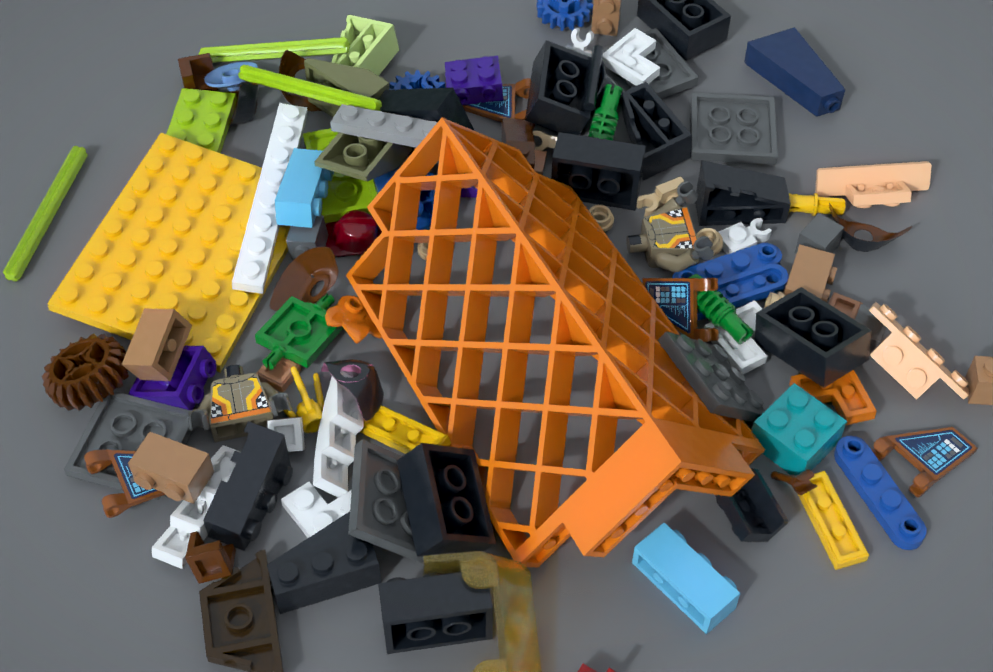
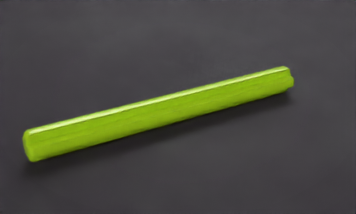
(275, 50)
(307, 88)
(45, 214)

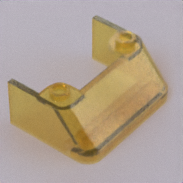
(512, 605)

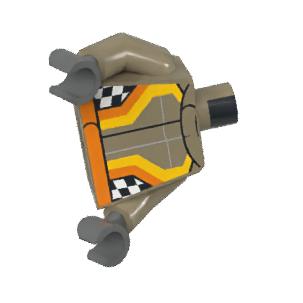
(670, 236)
(235, 402)

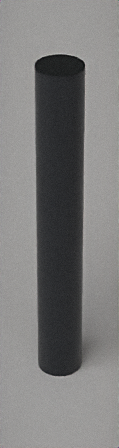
(593, 78)

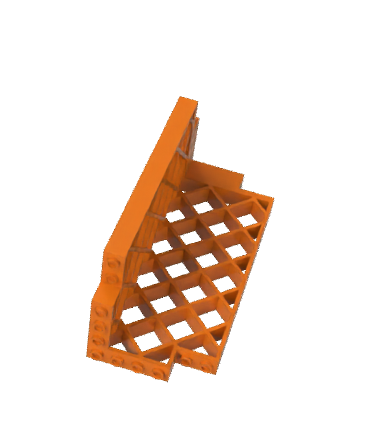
(597, 313)

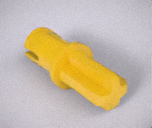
(815, 204)

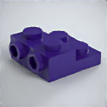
(475, 79)
(186, 383)

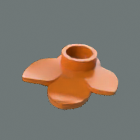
(352, 317)

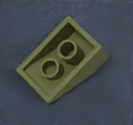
(345, 78)
(361, 156)

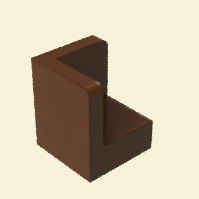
(194, 70)
(209, 560)

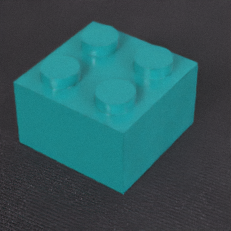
(798, 431)

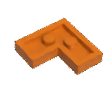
(845, 393)

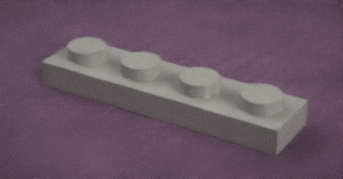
(381, 125)

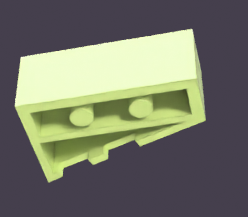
(371, 44)

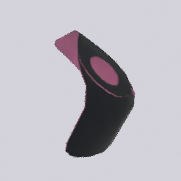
(364, 387)

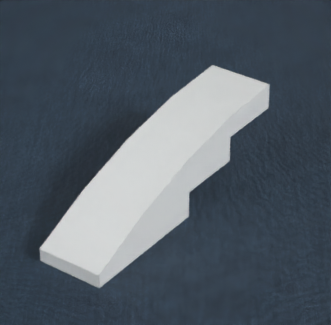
(336, 439)
(189, 517)

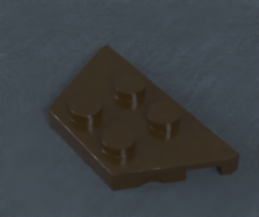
(242, 619)

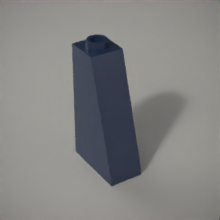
(796, 70)

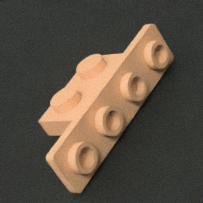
(874, 183)
(909, 360)

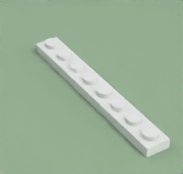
(262, 227)

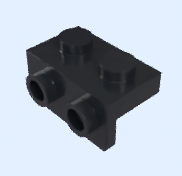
(753, 511)

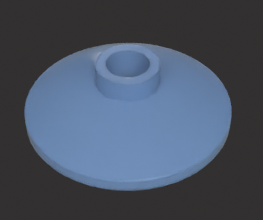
(227, 76)

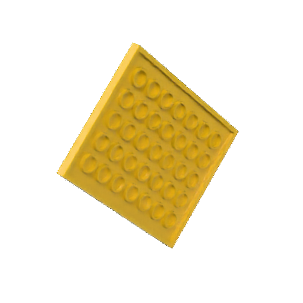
(172, 247)

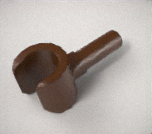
(800, 482)

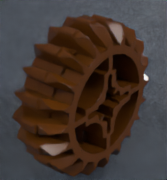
(85, 372)

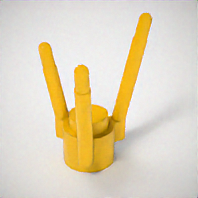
(308, 409)

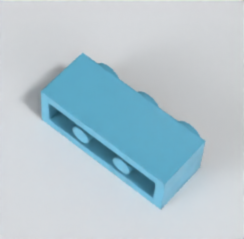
(302, 190)
(686, 577)

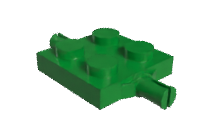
(297, 332)

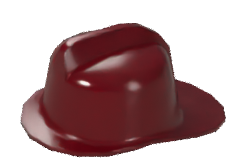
(352, 233)

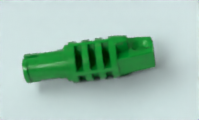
(606, 117)
(722, 314)

